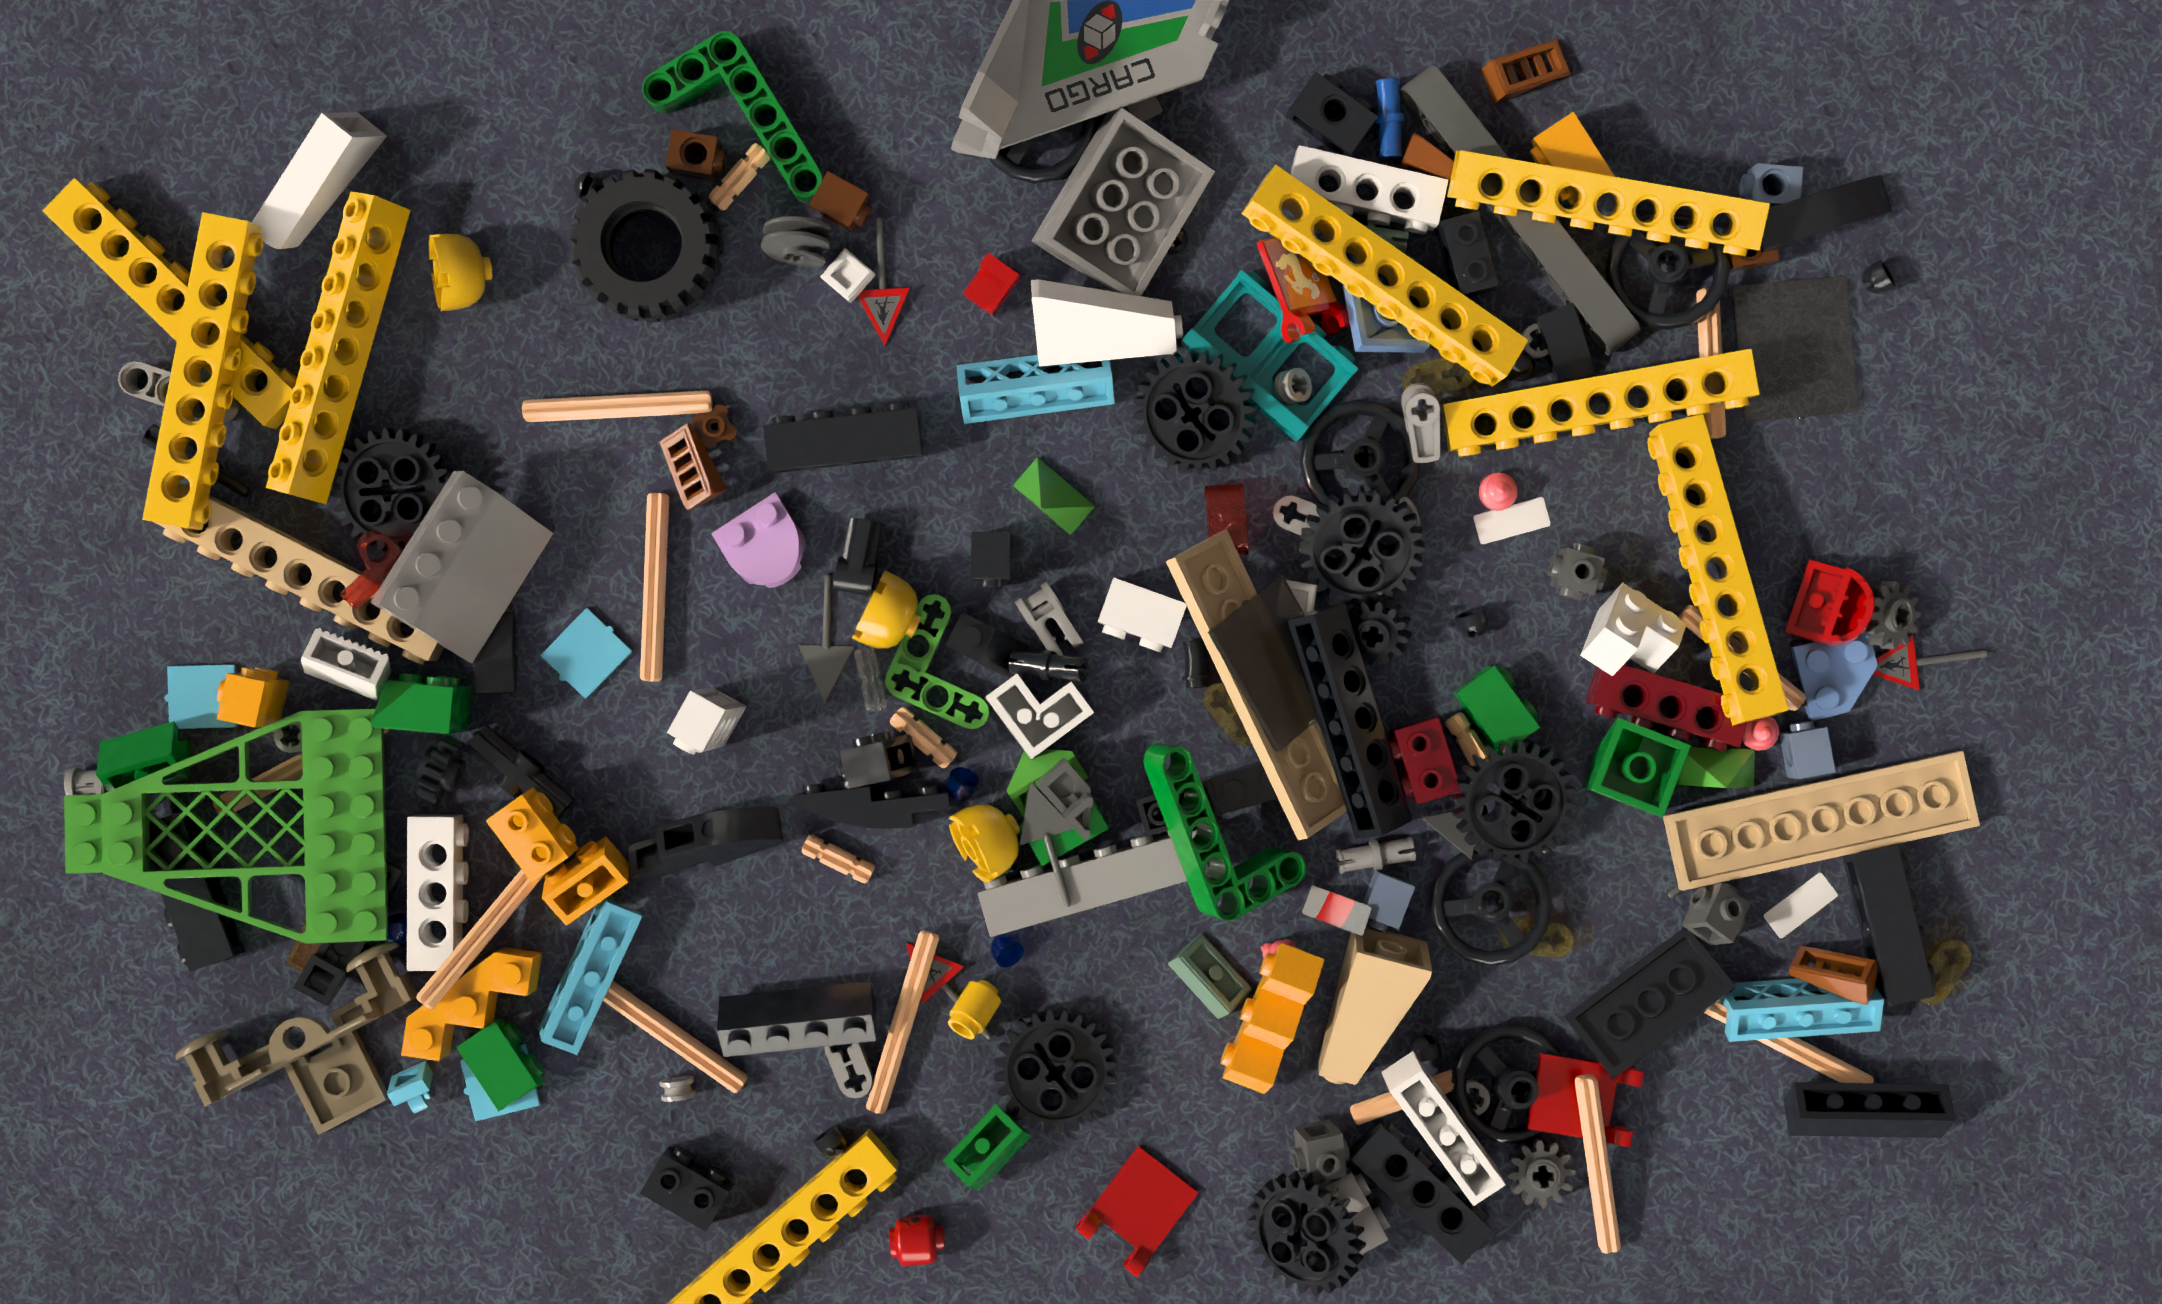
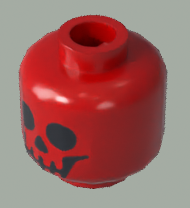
(916, 1240)

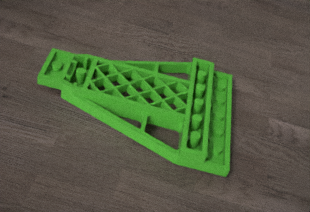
(340, 840)

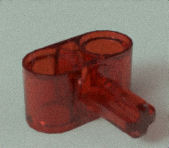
(1227, 512)
(377, 569)

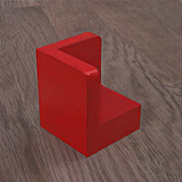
(991, 284)

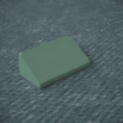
(1210, 976)

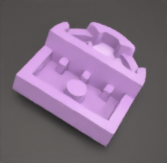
(763, 543)

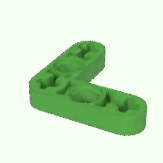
(918, 666)

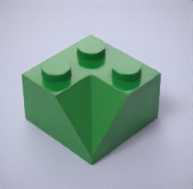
(420, 706)
(1636, 767)

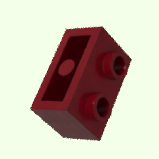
(1424, 760)

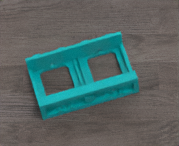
(1269, 356)

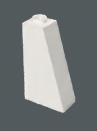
(316, 177)
(1099, 325)

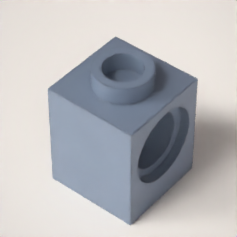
(1786, 179)
(1806, 750)
(1388, 900)

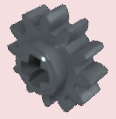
(1892, 615)
(1529, 1163)

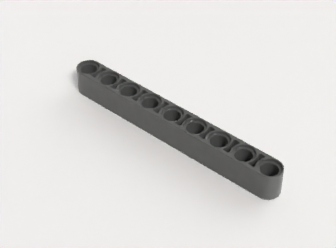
(1543, 242)

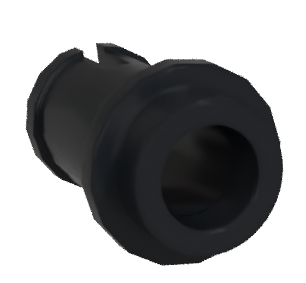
(1196, 665)

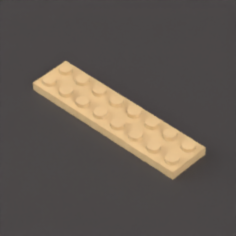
(1300, 773)
(1821, 820)

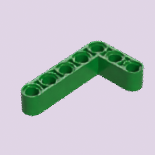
(752, 103)
(1209, 845)

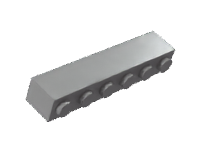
(1090, 883)

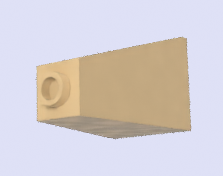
(1373, 994)

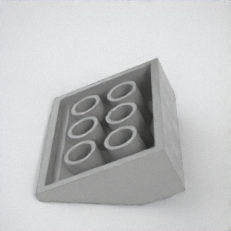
(1122, 204)
(462, 566)

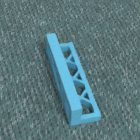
(1034, 391)
(588, 975)
(1798, 1014)

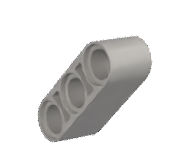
(157, 387)

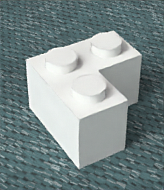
(1141, 614)
(1634, 630)
(1033, 723)

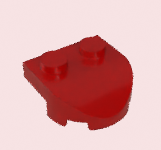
(1831, 605)

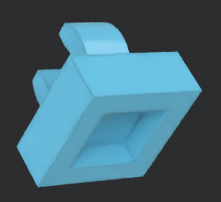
(411, 1086)

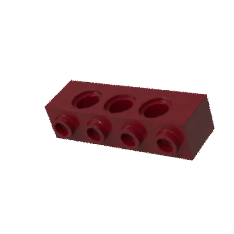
(1607, 696)

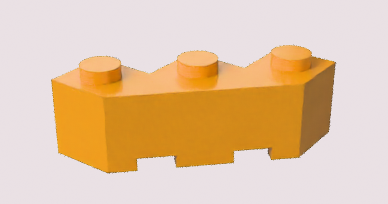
(470, 1002)
(1271, 1017)

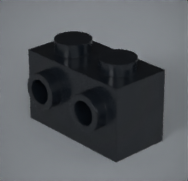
(877, 759)
(687, 1187)

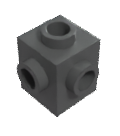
(1563, 573)
(1716, 913)
(1320, 1151)

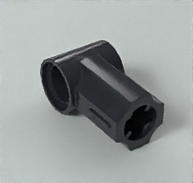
(857, 566)

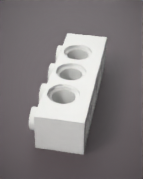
(1424, 190)
(705, 720)
(423, 832)
(1443, 1128)

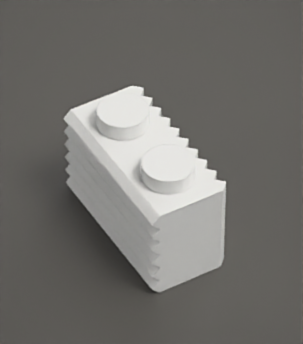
(346, 664)

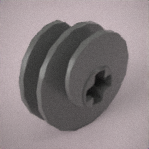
(796, 240)

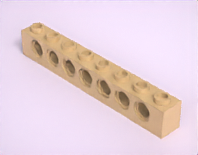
(283, 576)

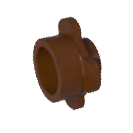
(725, 429)

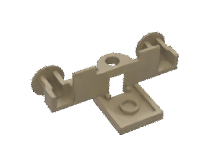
(330, 1084)

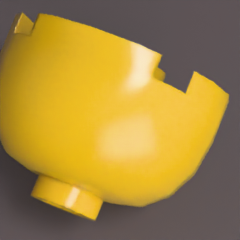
(457, 271)
(888, 614)
(986, 838)

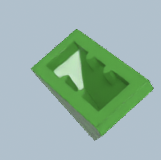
(1053, 496)
(1718, 768)
(1033, 769)

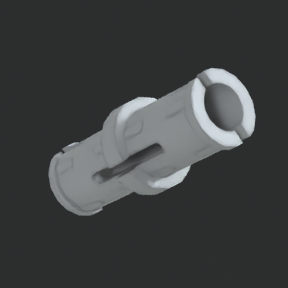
(1375, 855)

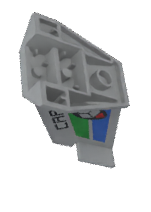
(1080, 60)

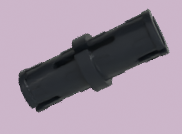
(1048, 665)

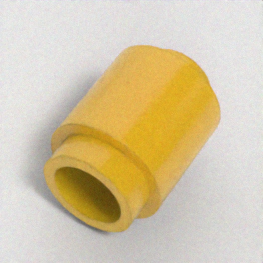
(974, 1009)

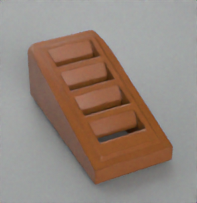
(1503, 81)
(1426, 159)
(706, 471)
(1846, 974)

